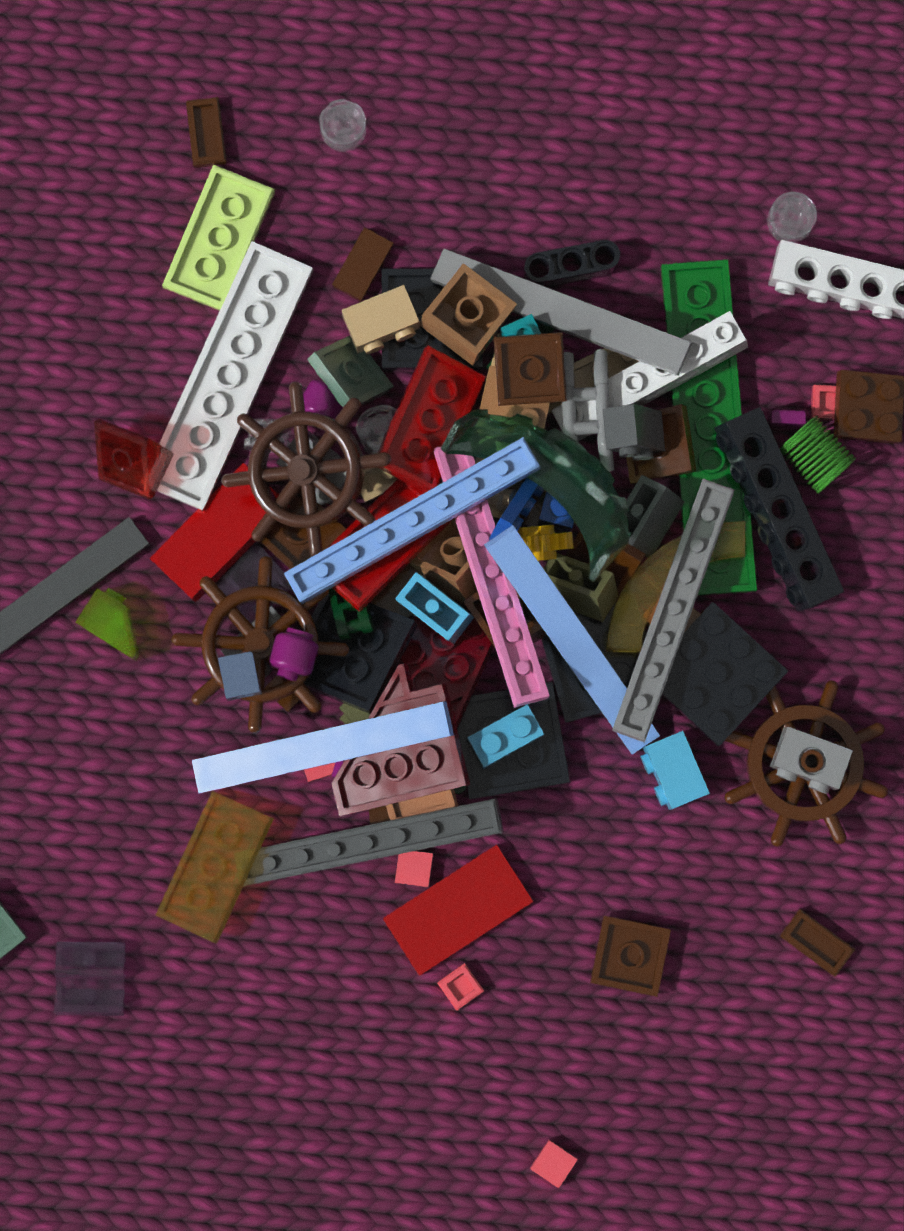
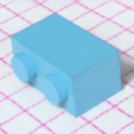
(434, 607)
(505, 736)
(674, 770)

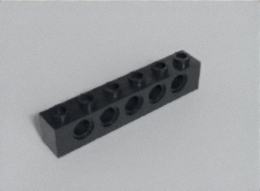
(794, 516)

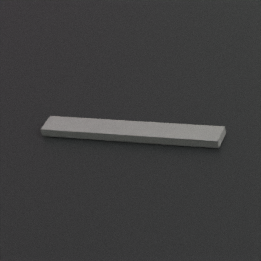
(575, 316)
(673, 610)

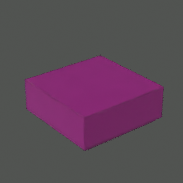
(786, 419)

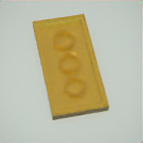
(214, 867)

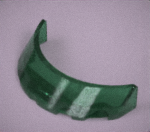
(565, 473)

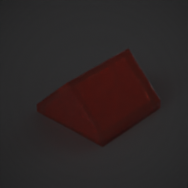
(130, 459)

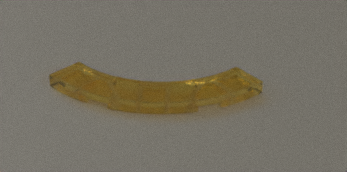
(648, 581)

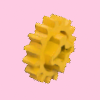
(544, 541)

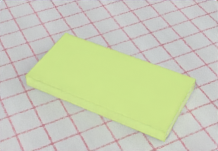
(218, 237)

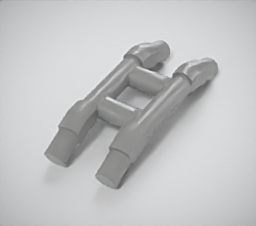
(599, 393)

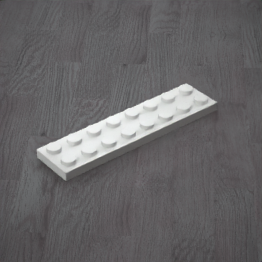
(230, 372)

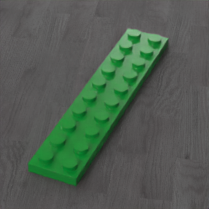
(693, 297)

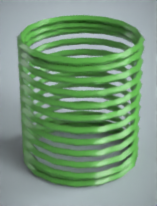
(821, 446)

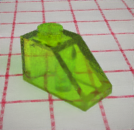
(110, 621)

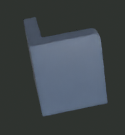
(239, 676)

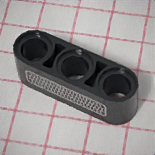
(583, 253)

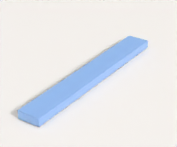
(412, 520)
(563, 627)
(323, 747)

